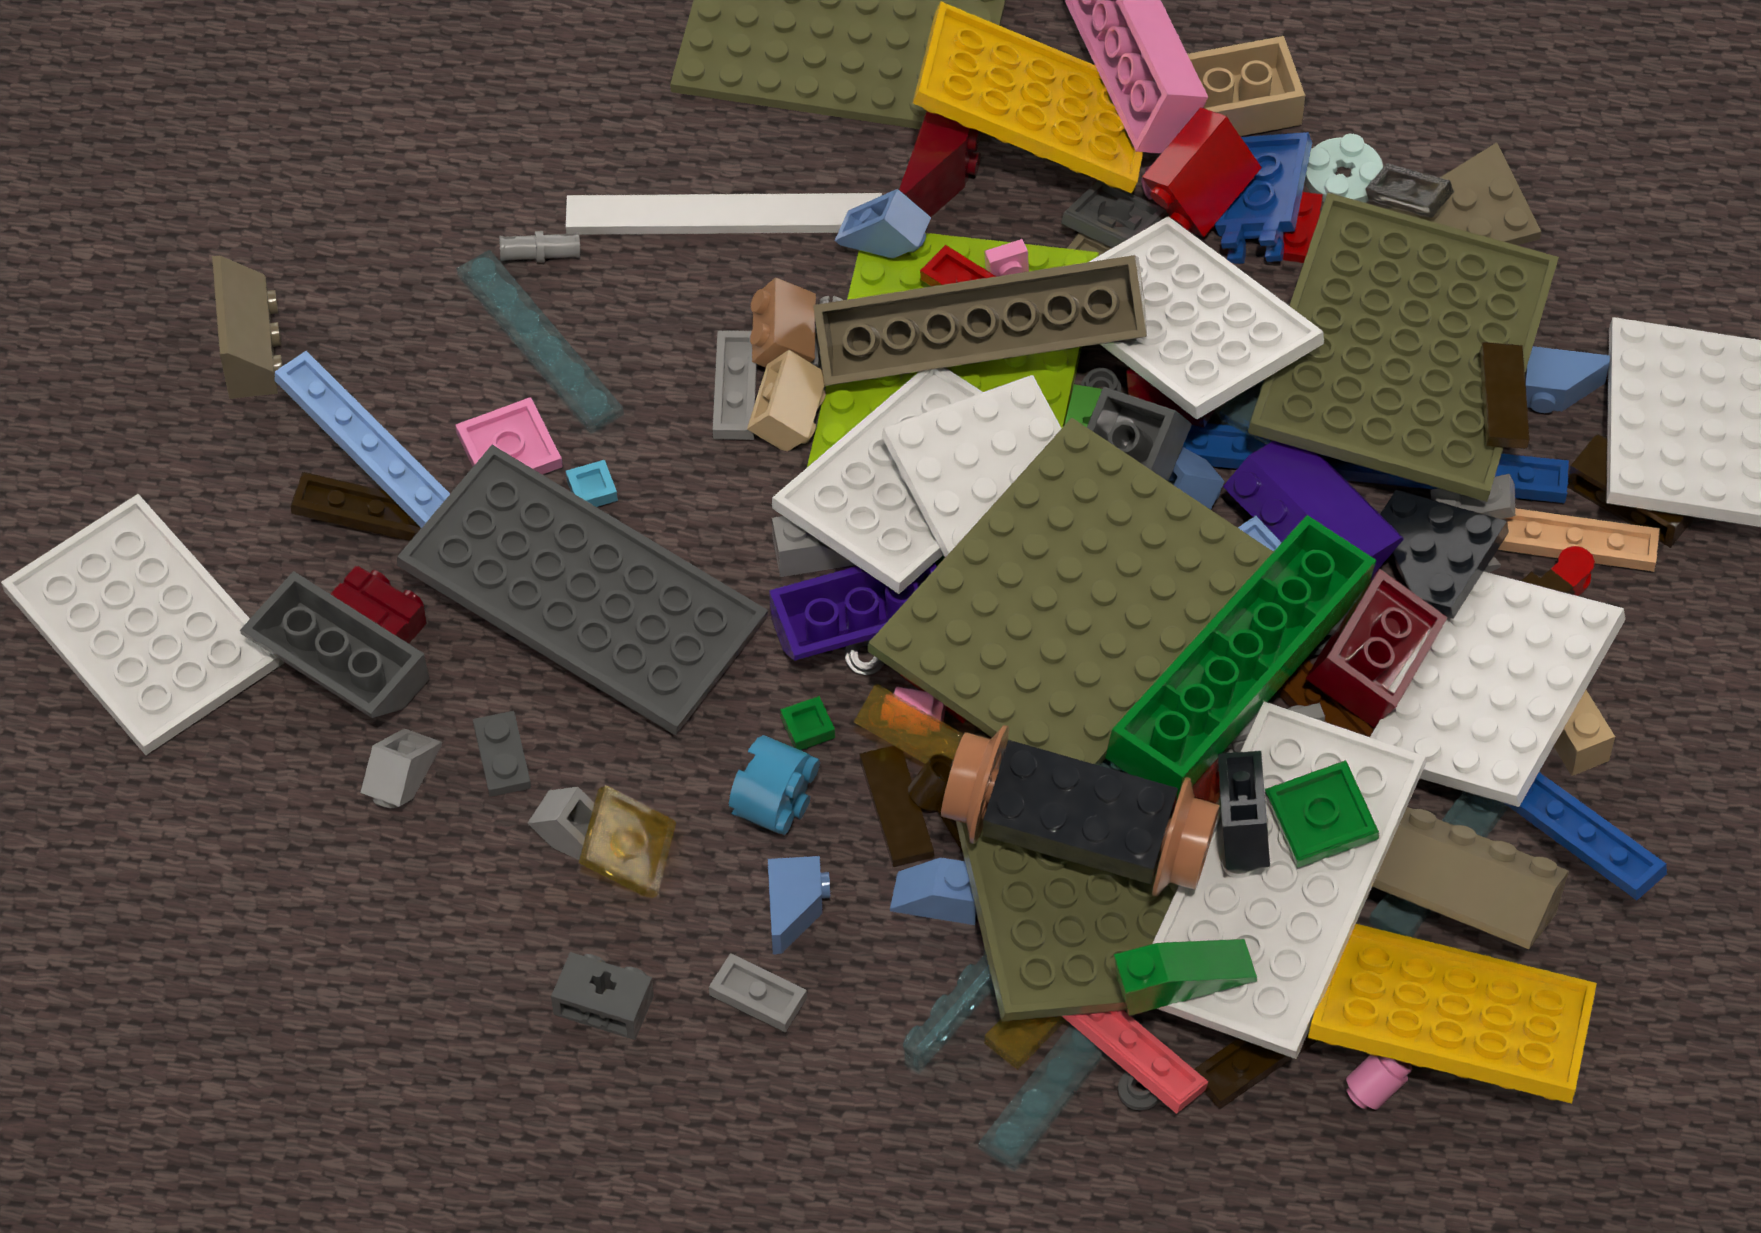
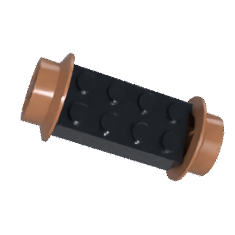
(1079, 811)

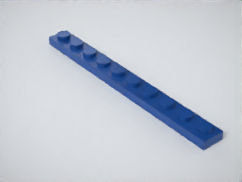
(1533, 476)

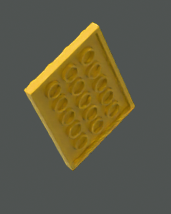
(1025, 96)
(1457, 1013)

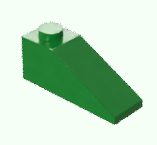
(1181, 971)

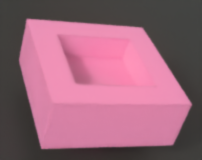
(1007, 259)

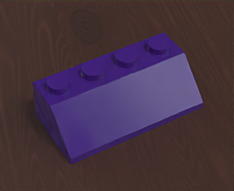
(1288, 483)
(834, 610)

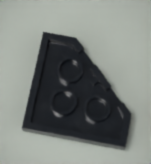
(1442, 548)

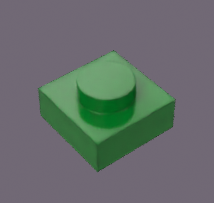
(807, 723)

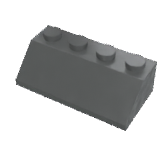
(338, 647)

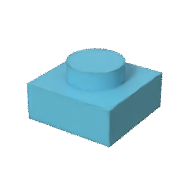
(592, 483)

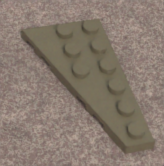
(1486, 201)

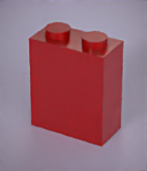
(1201, 172)

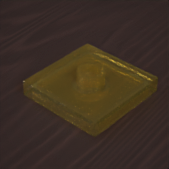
(627, 842)

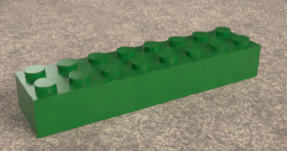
(1241, 657)

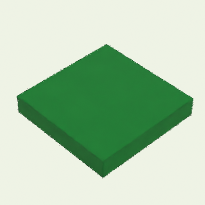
(1321, 814)

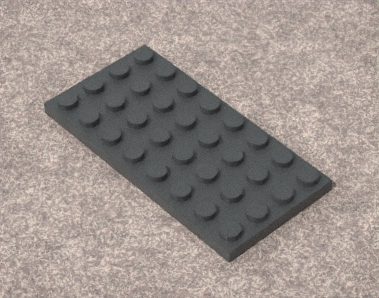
(583, 589)

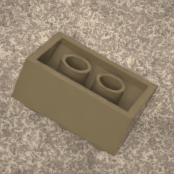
(246, 329)

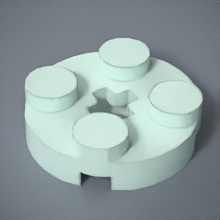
(1342, 152)

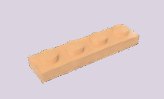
(1607, 541)

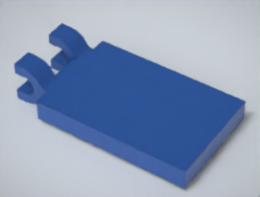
(1270, 199)

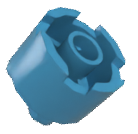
(773, 785)

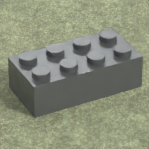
(1140, 429)

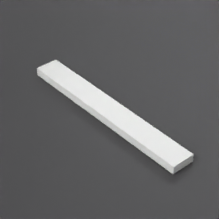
(710, 213)

